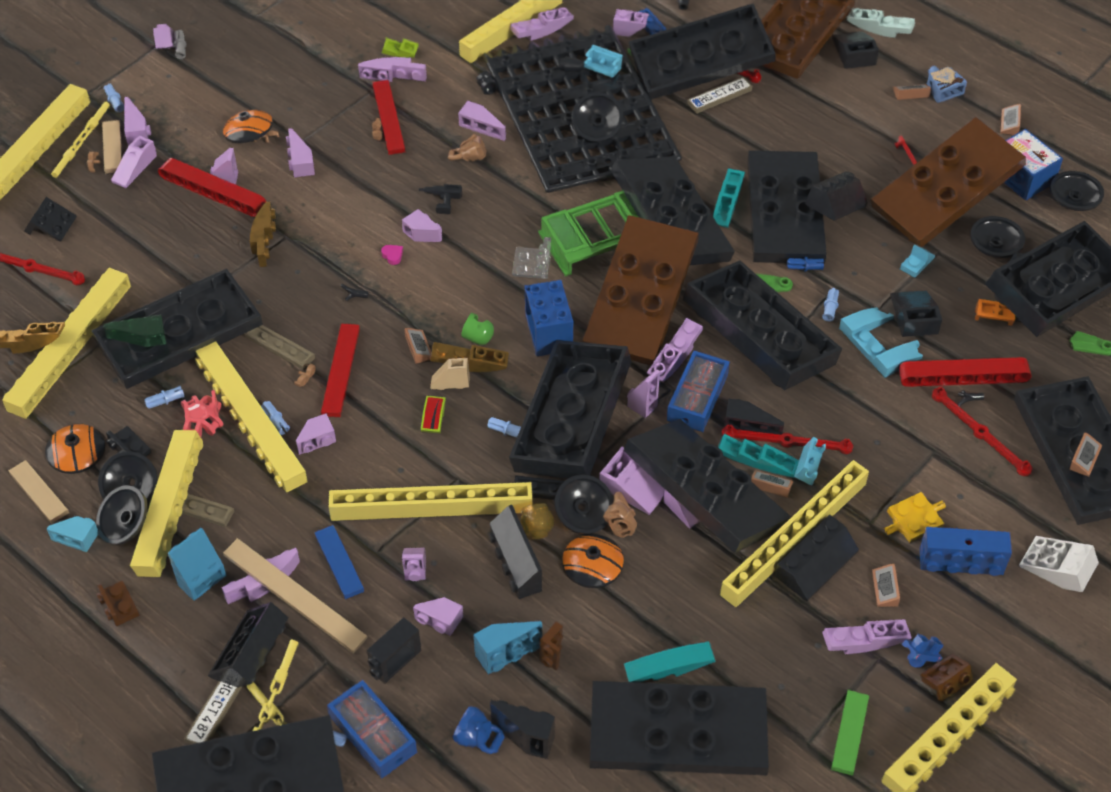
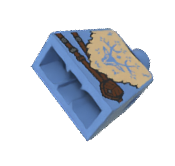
(945, 83)

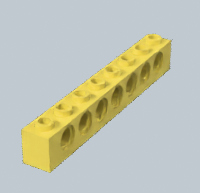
(995, 679)

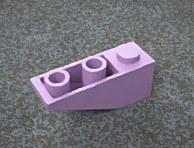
(301, 156)
(135, 160)

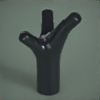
(354, 292)
(969, 397)

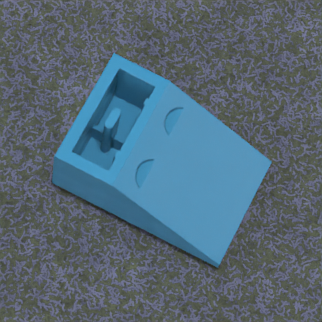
(196, 564)
(506, 643)

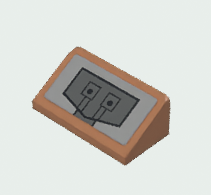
(912, 91)
(1010, 119)
(418, 345)
(1086, 455)
(772, 483)
(886, 586)

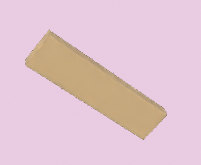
(112, 145)
(38, 492)

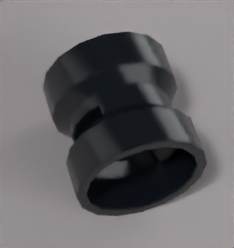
(487, 83)

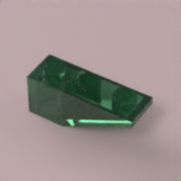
(140, 331)

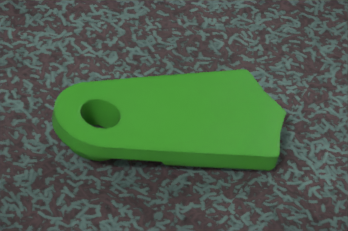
(777, 282)
(1090, 344)

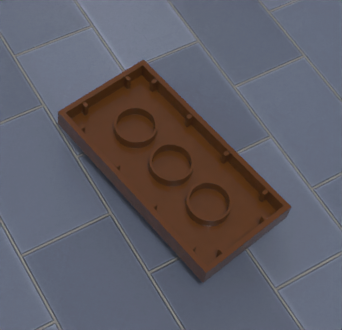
(801, 30)
(948, 182)
(642, 288)

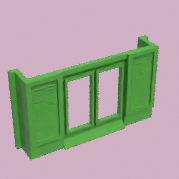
(569, 240)

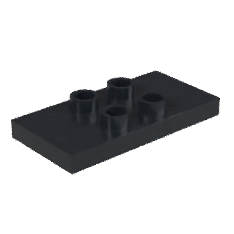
(702, 51)
(666, 195)
(779, 217)
(191, 320)
(1057, 421)
(707, 484)
(679, 728)
(270, 759)

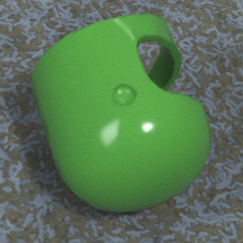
(476, 331)

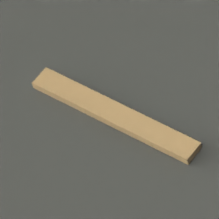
(295, 595)

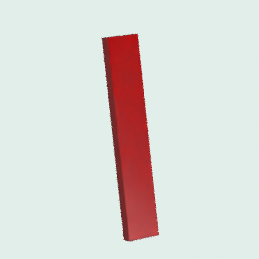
(388, 117)
(340, 370)

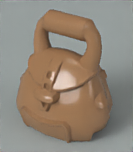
(471, 149)
(621, 516)

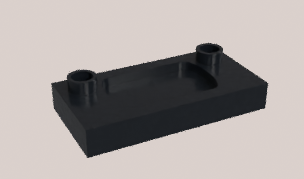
(1055, 278)
(762, 324)
(571, 409)

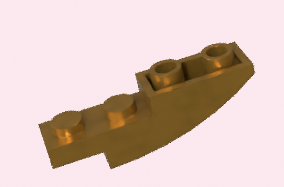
(262, 232)
(33, 338)
(479, 358)

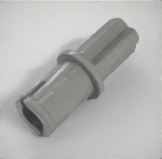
(179, 44)

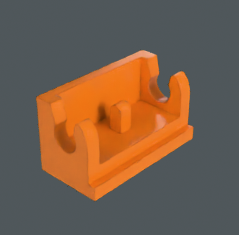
(993, 310)

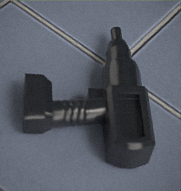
(445, 192)

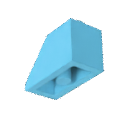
(74, 532)

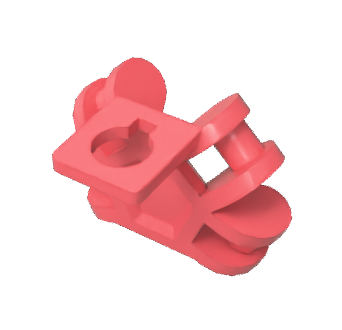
(199, 411)

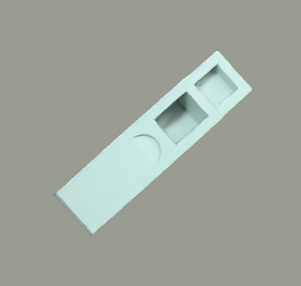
(875, 22)

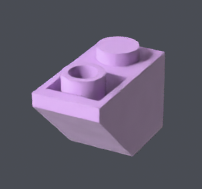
(629, 22)
(163, 36)
(421, 228)
(315, 434)
(414, 564)
(440, 614)

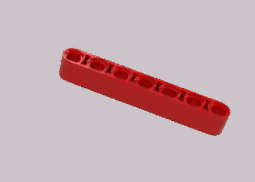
(212, 187)
(964, 372)

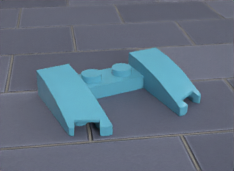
(857, 330)

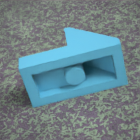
(917, 261)

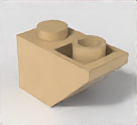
(452, 374)

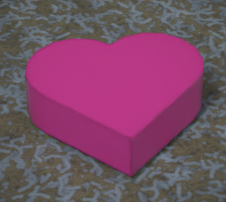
(392, 253)

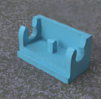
(603, 61)
(809, 462)

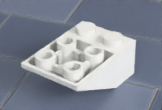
(1061, 562)

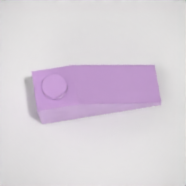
(481, 120)
(134, 122)
(645, 396)

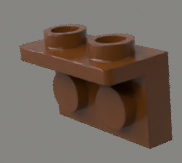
(118, 603)
(551, 646)
(948, 676)

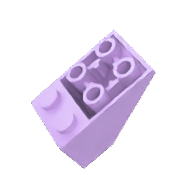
(636, 485)

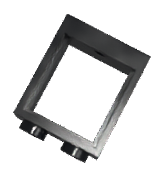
(393, 650)

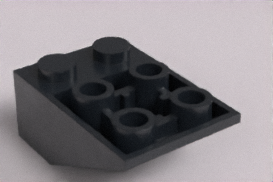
(856, 49)
(916, 313)
(526, 728)

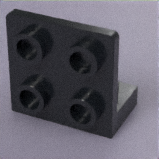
(51, 219)

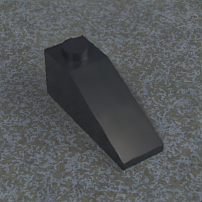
(748, 417)

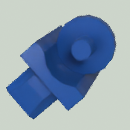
(923, 650)

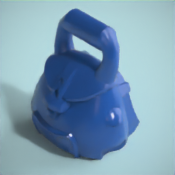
(475, 730)

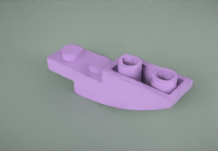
(543, 25)
(392, 67)
(677, 350)
(253, 589)
(865, 638)

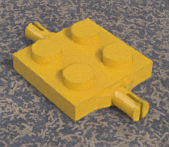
(913, 516)

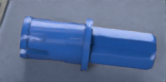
(806, 264)

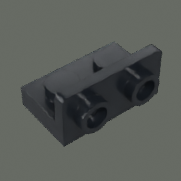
(127, 441)

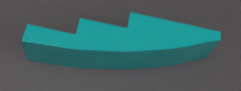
(728, 197)
(763, 458)
(669, 662)

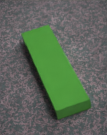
(850, 732)

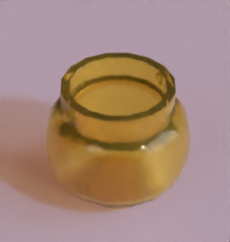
(537, 520)

